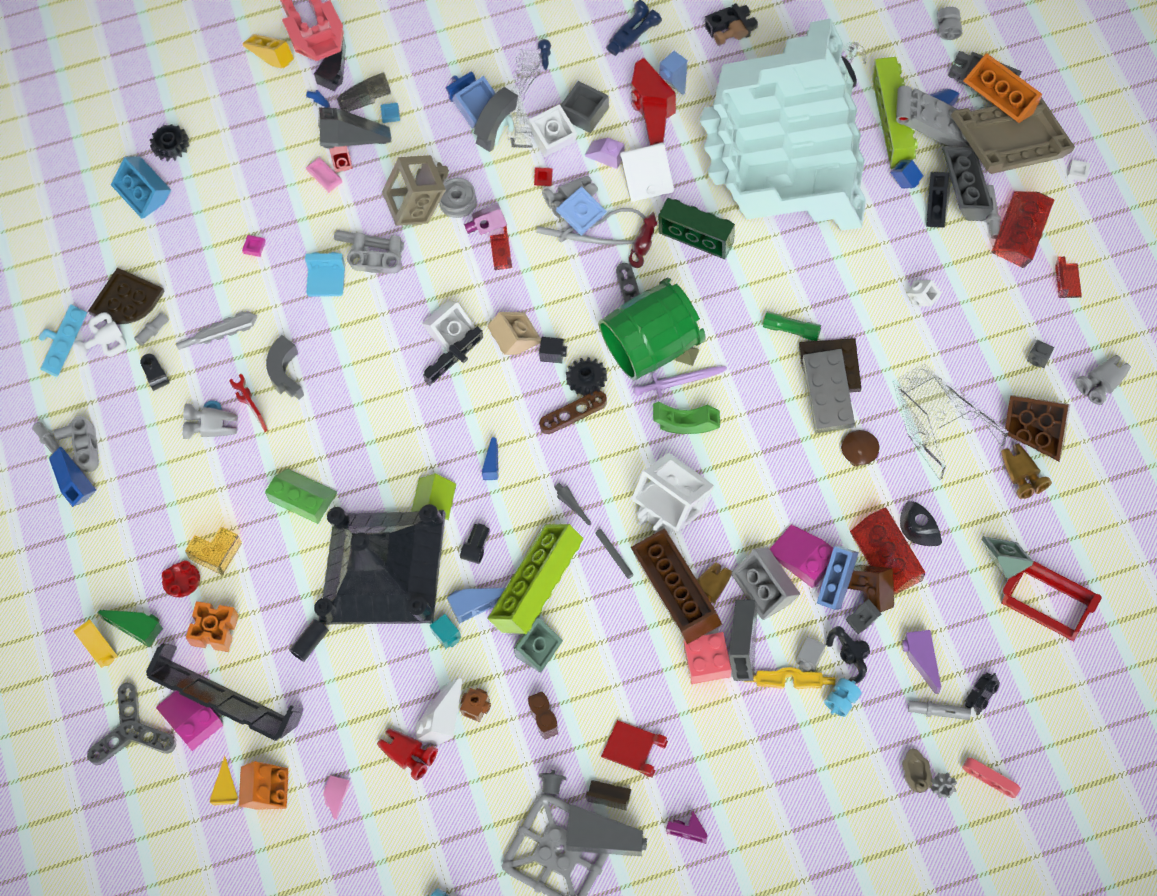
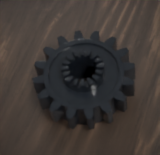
(169, 142)
(586, 376)

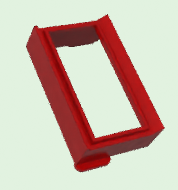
(1059, 583)

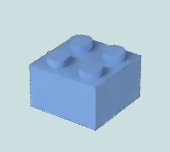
(473, 100)

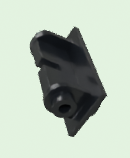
(988, 685)

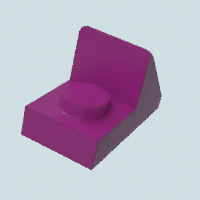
(692, 832)

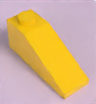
(271, 50)
(95, 644)

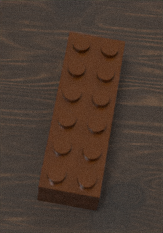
(676, 586)

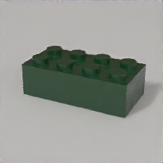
(696, 228)

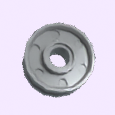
(464, 204)

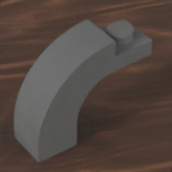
(492, 116)
(276, 363)

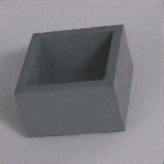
(585, 106)

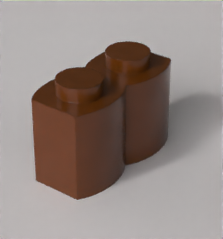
(544, 717)

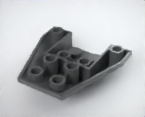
(347, 129)

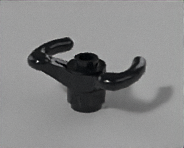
(851, 651)

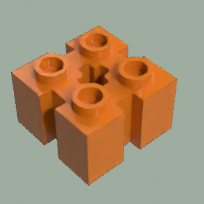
(205, 632)

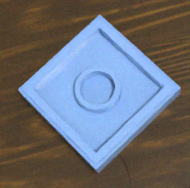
(581, 210)

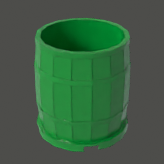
(651, 329)

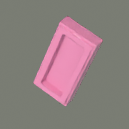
(324, 174)

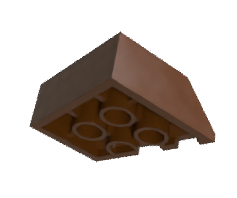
(1038, 424)

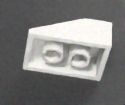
(440, 718)

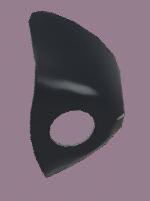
(922, 535)

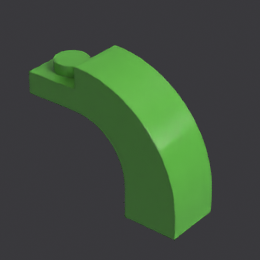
(686, 421)

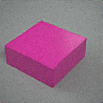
(253, 246)

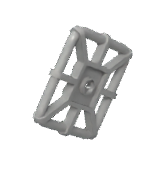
(546, 855)

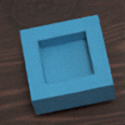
(390, 112)

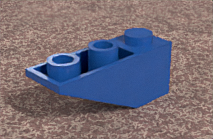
(70, 478)

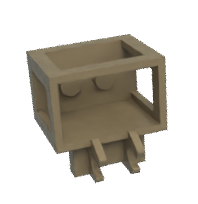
(420, 195)

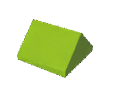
(435, 491)

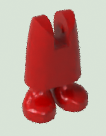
(403, 748)

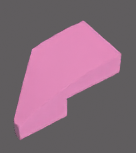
(334, 794)

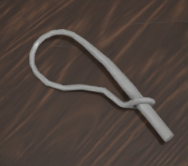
(567, 234)

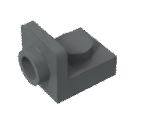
(1040, 354)

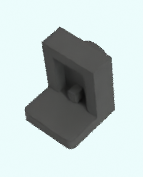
(863, 617)

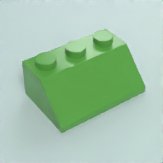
(300, 495)

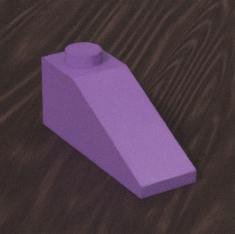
(922, 656)

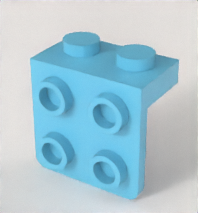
(325, 274)

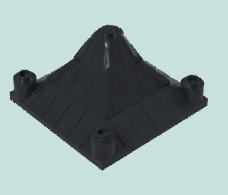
(382, 567)

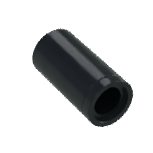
(308, 640)

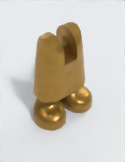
(1024, 467)
(714, 581)

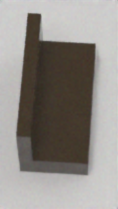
(608, 795)

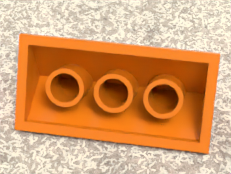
(1003, 88)

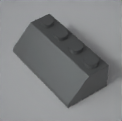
(968, 182)

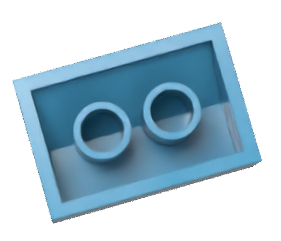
(140, 186)

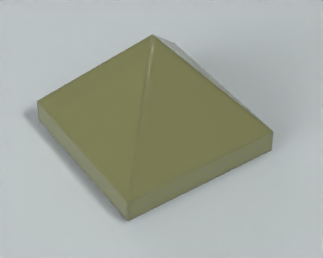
(689, 356)

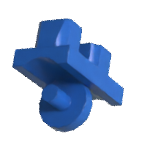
(459, 84)

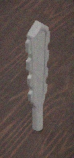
(230, 326)

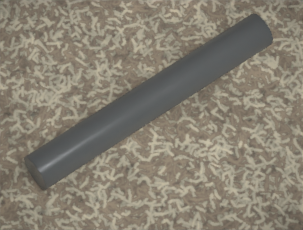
(614, 554)

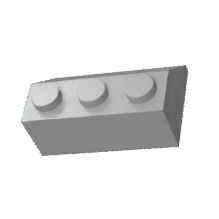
(766, 582)

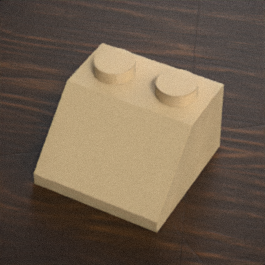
(513, 332)

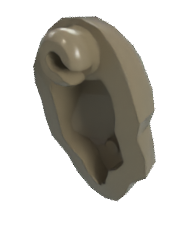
(916, 771)

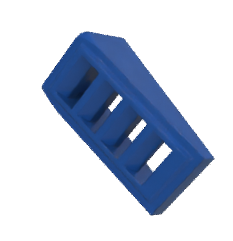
(490, 468)

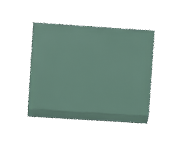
(1007, 556)
(537, 645)

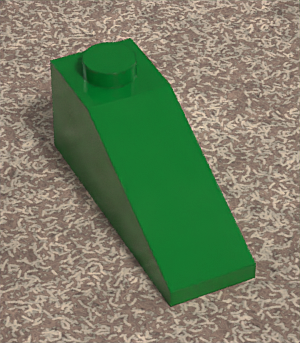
(135, 624)

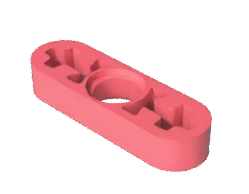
(991, 777)

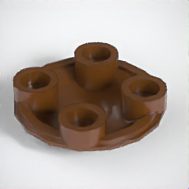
(860, 447)

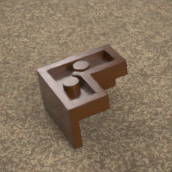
(875, 584)

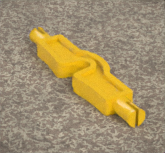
(801, 679)

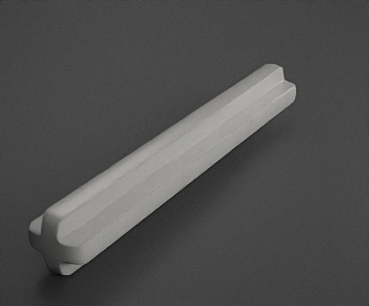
(370, 241)

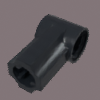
(474, 548)

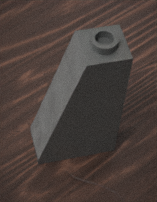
(743, 640)
(602, 835)

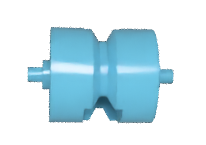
(844, 694)

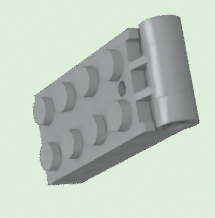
(928, 116)

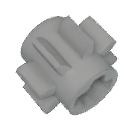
(943, 785)

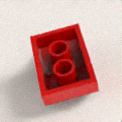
(652, 99)

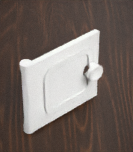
(646, 169)

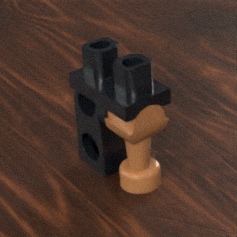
(732, 18)

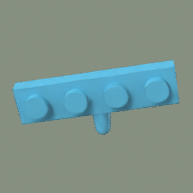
(62, 340)

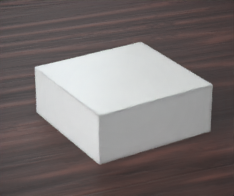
(1079, 170)

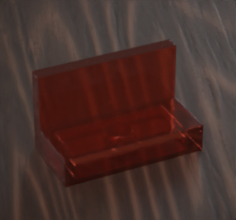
(501, 251)
(1067, 279)

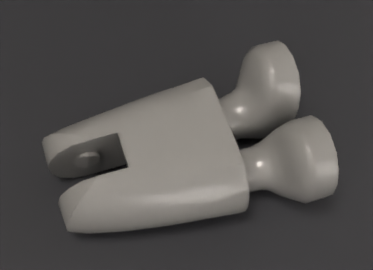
(554, 200)
(1108, 374)
(210, 424)

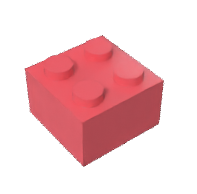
(707, 658)

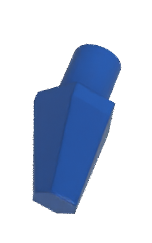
(318, 98)

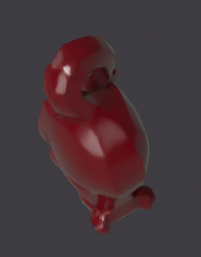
(643, 241)

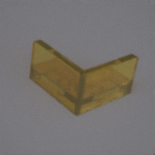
(214, 554)

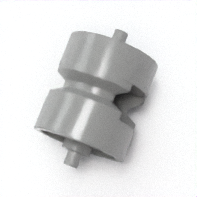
(949, 23)

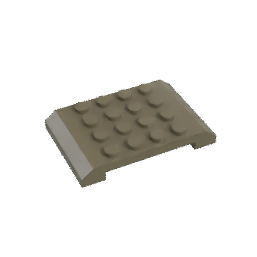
(1010, 145)

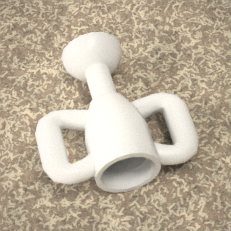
(103, 336)

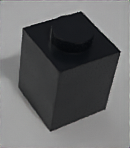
(552, 350)

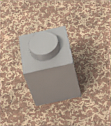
(810, 654)

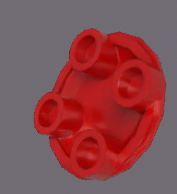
(180, 579)

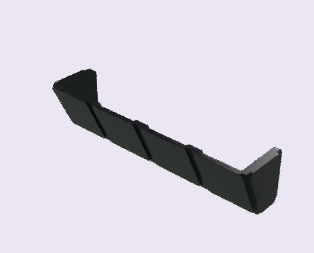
(220, 698)

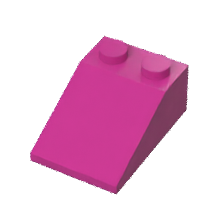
(803, 554)
(189, 719)

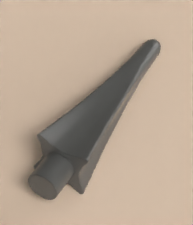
(567, 497)

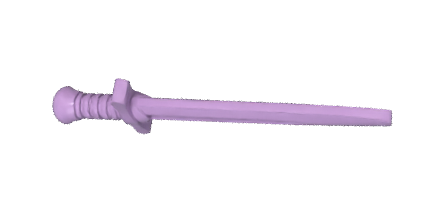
(659, 385)

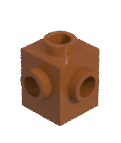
(475, 704)

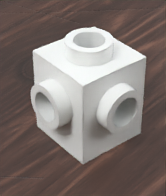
(923, 293)

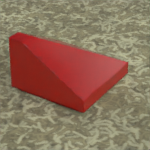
(543, 176)

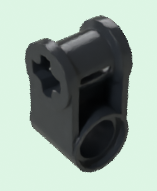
(154, 374)

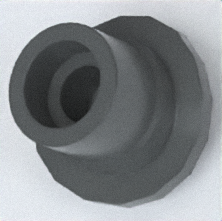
(551, 782)

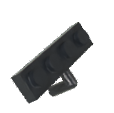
(456, 352)

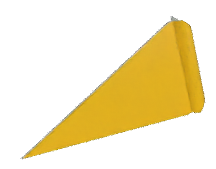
(224, 789)

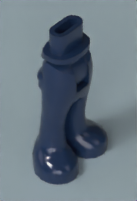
(626, 36)

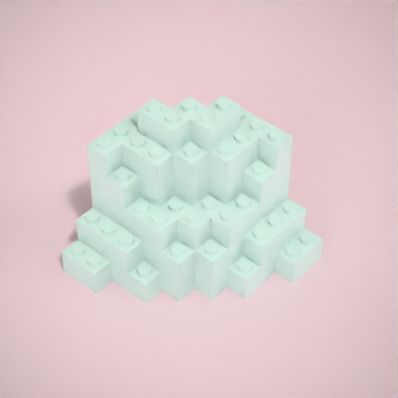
(789, 132)

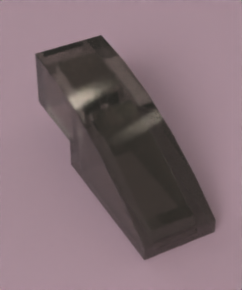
(364, 93)

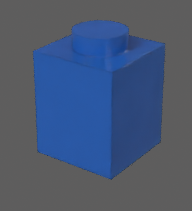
(907, 174)

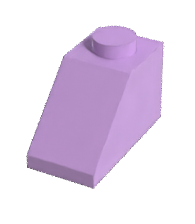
(606, 152)

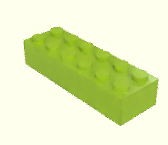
(898, 137)
(535, 579)

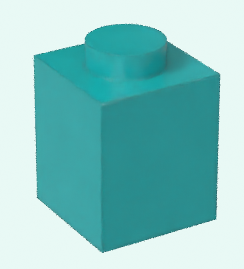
(445, 632)

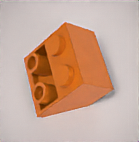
(263, 786)

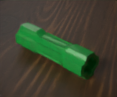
(804, 329)

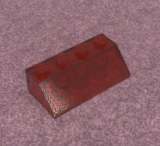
(1022, 227)
(887, 547)

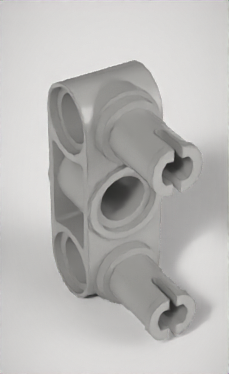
(374, 260)
(83, 442)

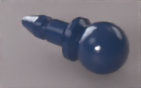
(545, 47)

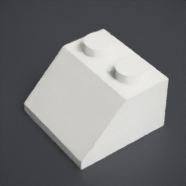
(552, 130)
(448, 324)

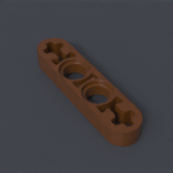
(574, 414)

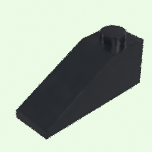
(331, 70)
(938, 199)

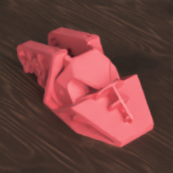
(318, 40)

